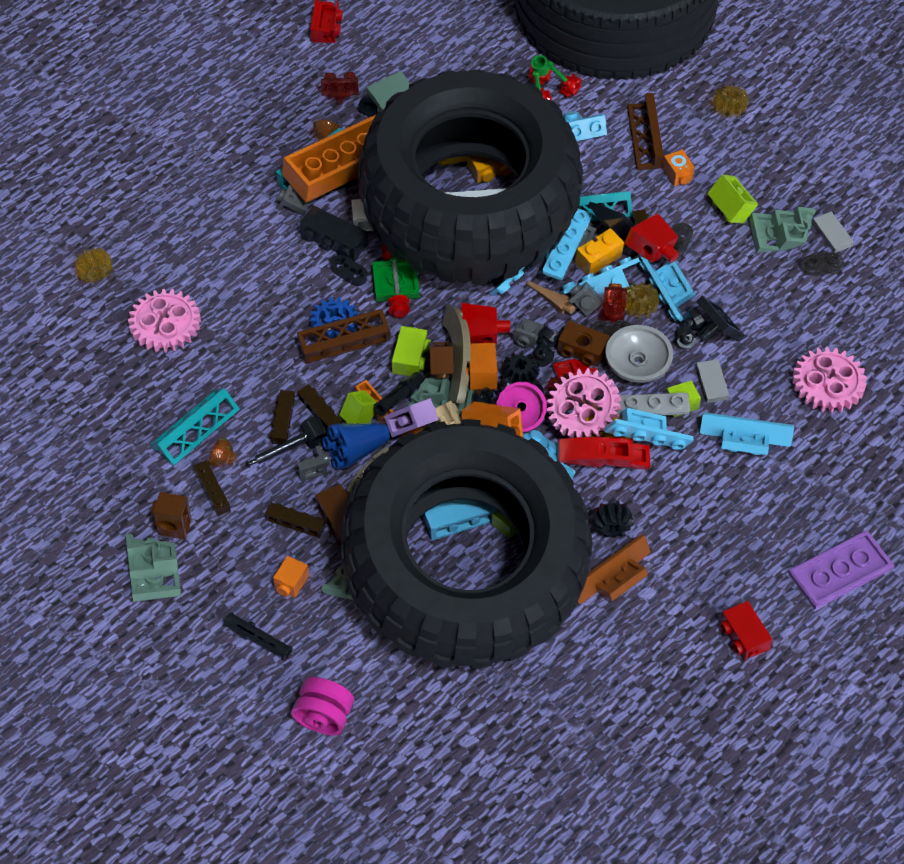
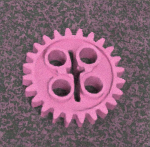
(164, 314)
(829, 379)
(592, 386)

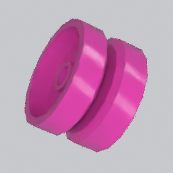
(530, 395)
(322, 706)

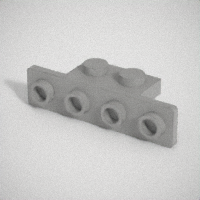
(655, 403)

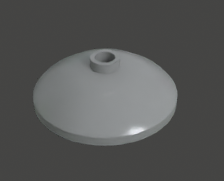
(640, 344)

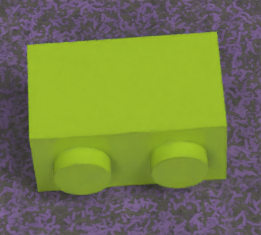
(732, 199)
(410, 351)

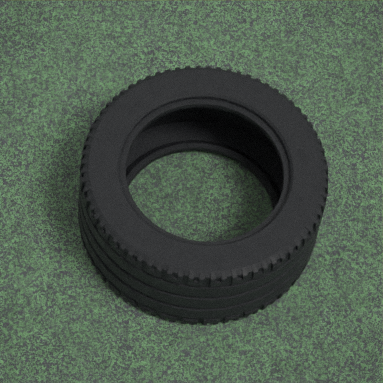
(617, 35)

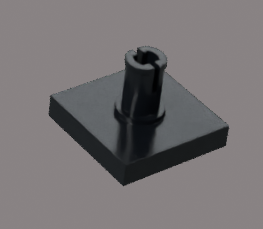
(718, 320)

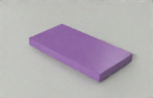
(841, 569)

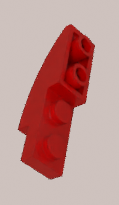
(603, 451)

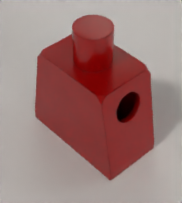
(653, 239)
(483, 323)

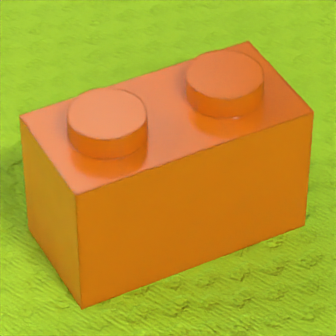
(483, 366)

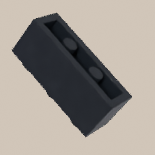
(333, 233)

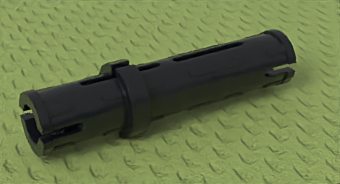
(403, 390)
(235, 623)

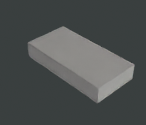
(832, 232)
(712, 381)

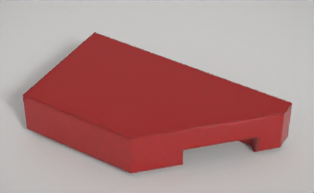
(570, 366)

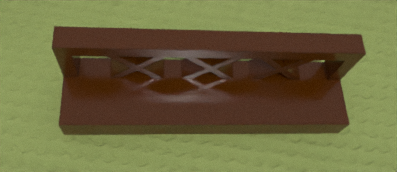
(652, 130)
(346, 342)

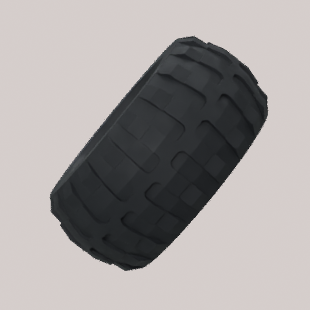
(477, 117)
(481, 467)

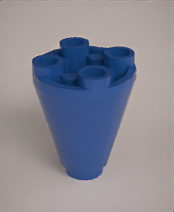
(353, 442)

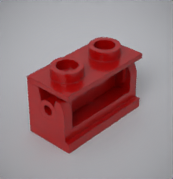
(325, 22)
(745, 630)

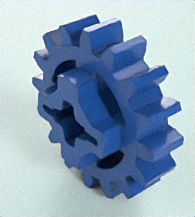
(332, 312)

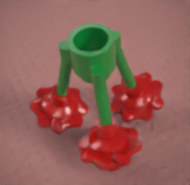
(540, 72)

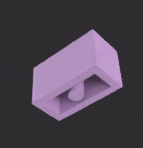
(411, 417)

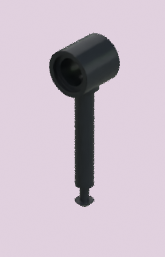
(312, 433)

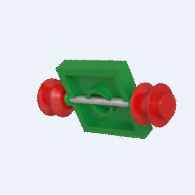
(395, 283)

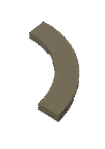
(461, 345)

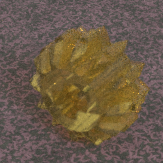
(731, 100)
(93, 265)
(641, 299)

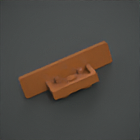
(618, 571)

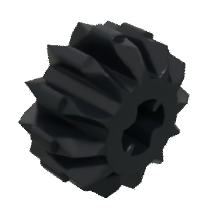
(520, 368)
(612, 519)

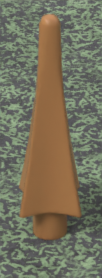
(557, 300)

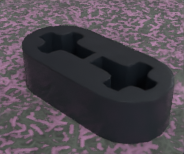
(347, 272)

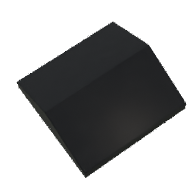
(612, 219)

